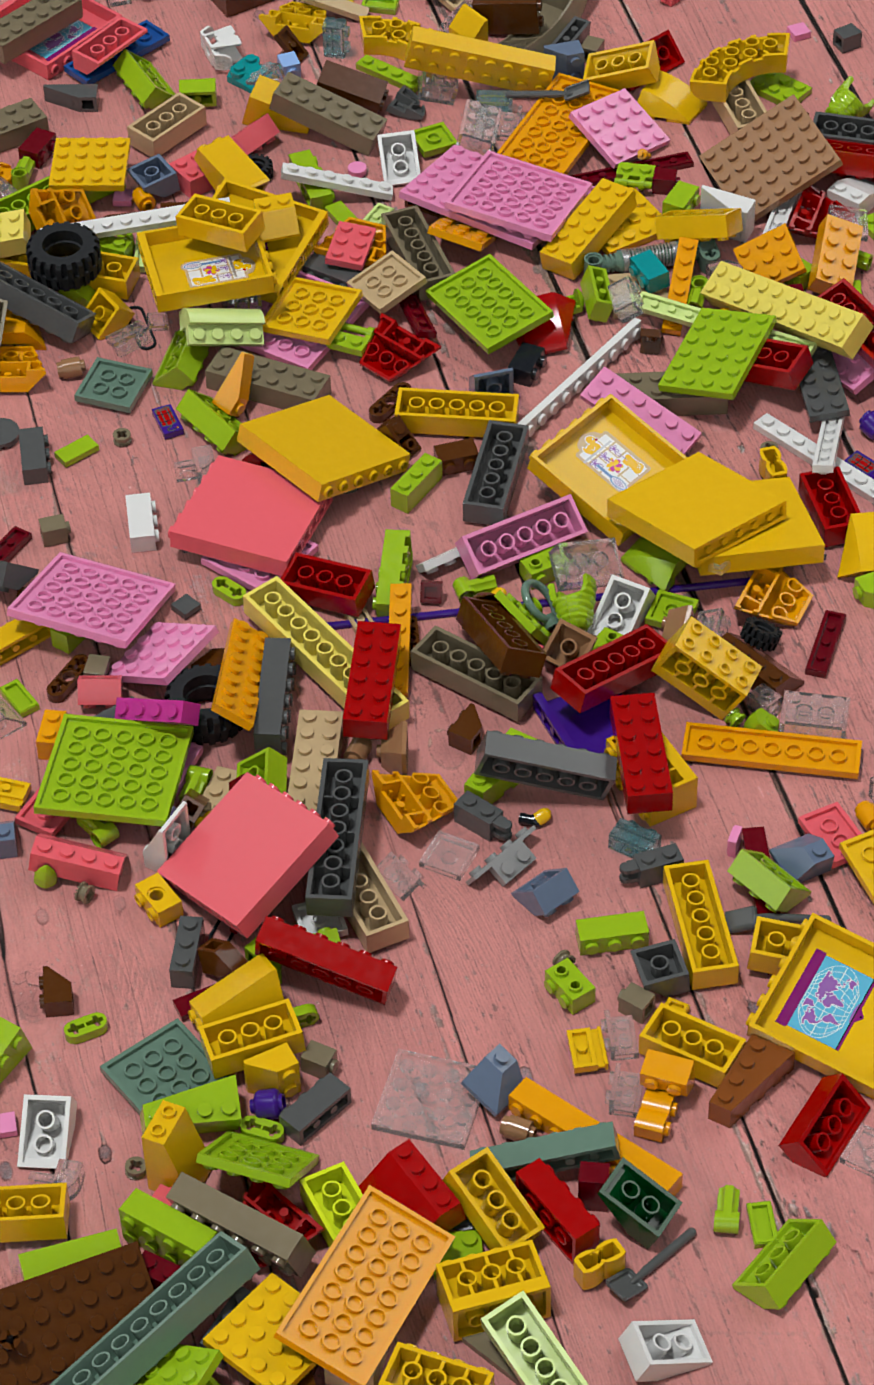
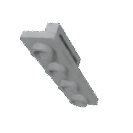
(508, 863)

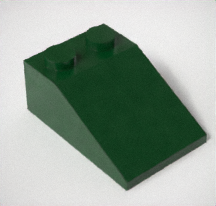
(638, 1203)

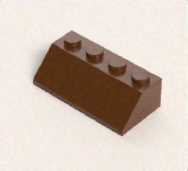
(772, 672)

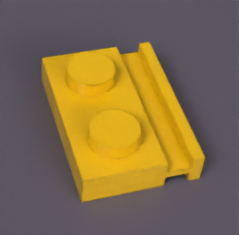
(13, 794)
(587, 1049)

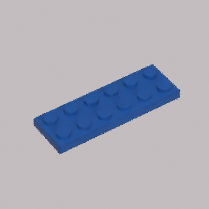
(151, 40)

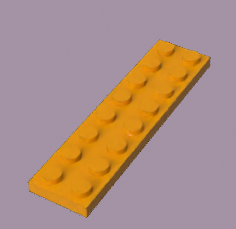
(240, 675)
(772, 750)

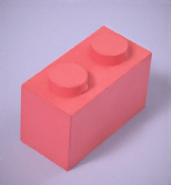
(99, 690)

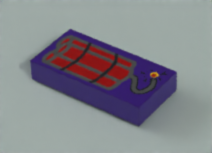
(167, 421)
(861, 463)

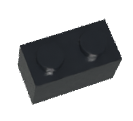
(527, 364)

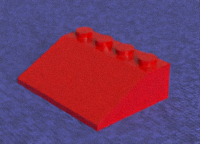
(415, 1184)

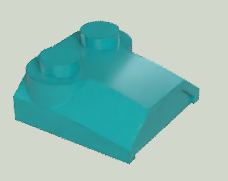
(242, 70)

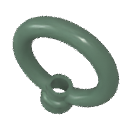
(550, 620)

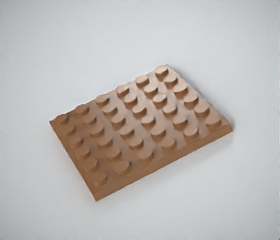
(772, 157)

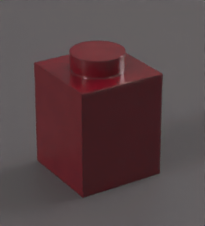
(664, 180)

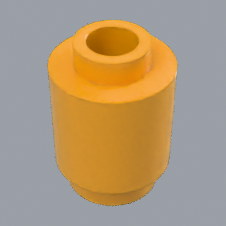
(143, 199)
(865, 814)

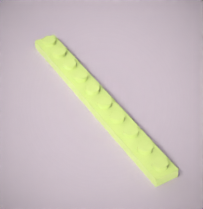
(686, 314)

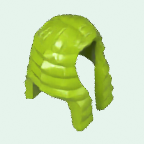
(847, 103)
(578, 606)

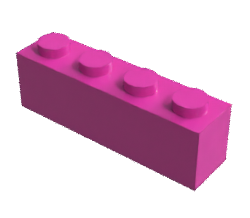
(158, 711)

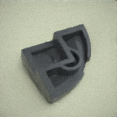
(406, 105)

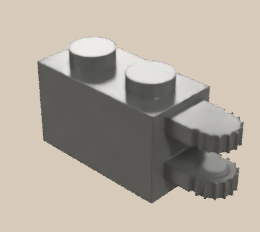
(481, 817)
(648, 865)

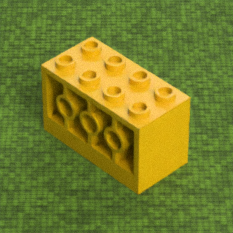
(706, 668)
(683, 783)
(485, 1280)
(420, 1367)

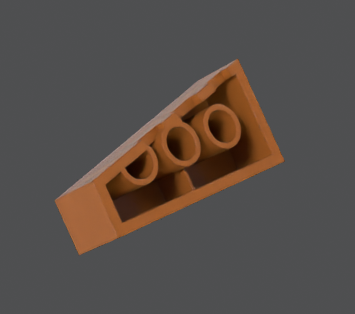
(749, 1078)

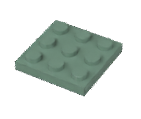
(113, 385)

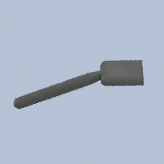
(570, 93)
(745, 918)
(629, 1284)

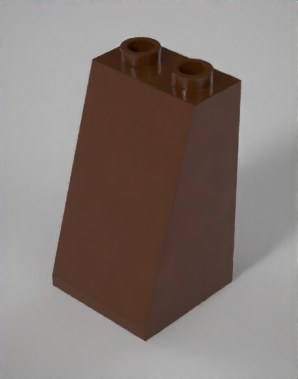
(511, 16)
(354, 86)

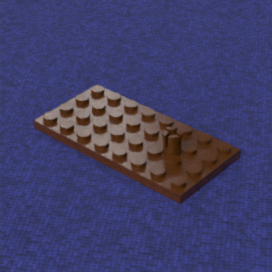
(65, 1312)

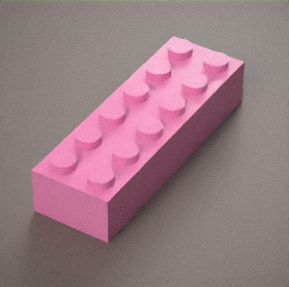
(520, 536)

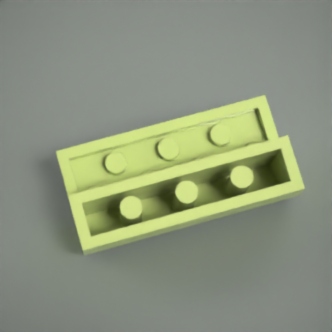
(222, 326)

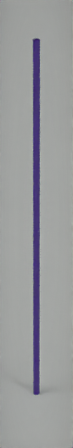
(544, 603)

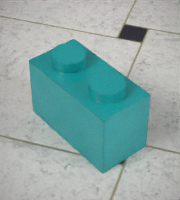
(649, 271)

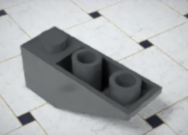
(73, 96)

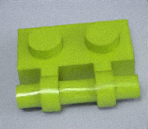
(635, 175)

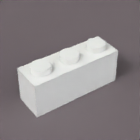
(142, 522)

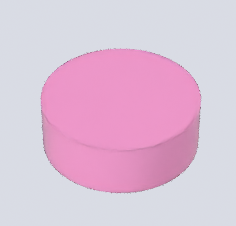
(357, 169)

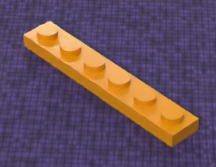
(681, 279)
(400, 613)

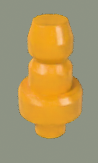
(643, 154)

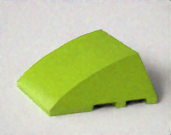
(653, 563)

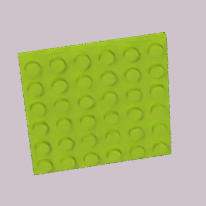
(114, 770)

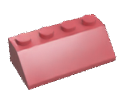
(106, 44)
(255, 134)
(78, 861)

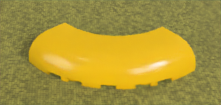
(385, 36)
(737, 62)

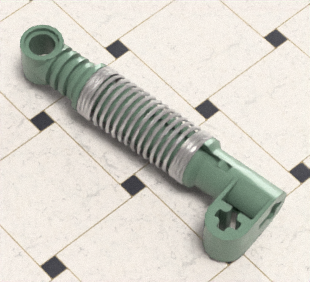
(620, 260)

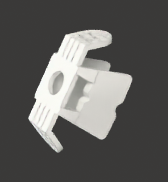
(224, 51)

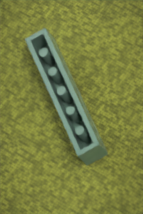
(559, 1149)

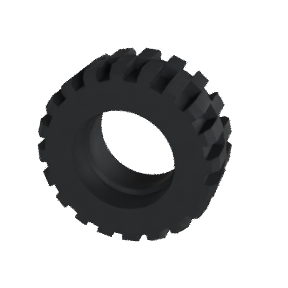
(81, 254)
(196, 686)

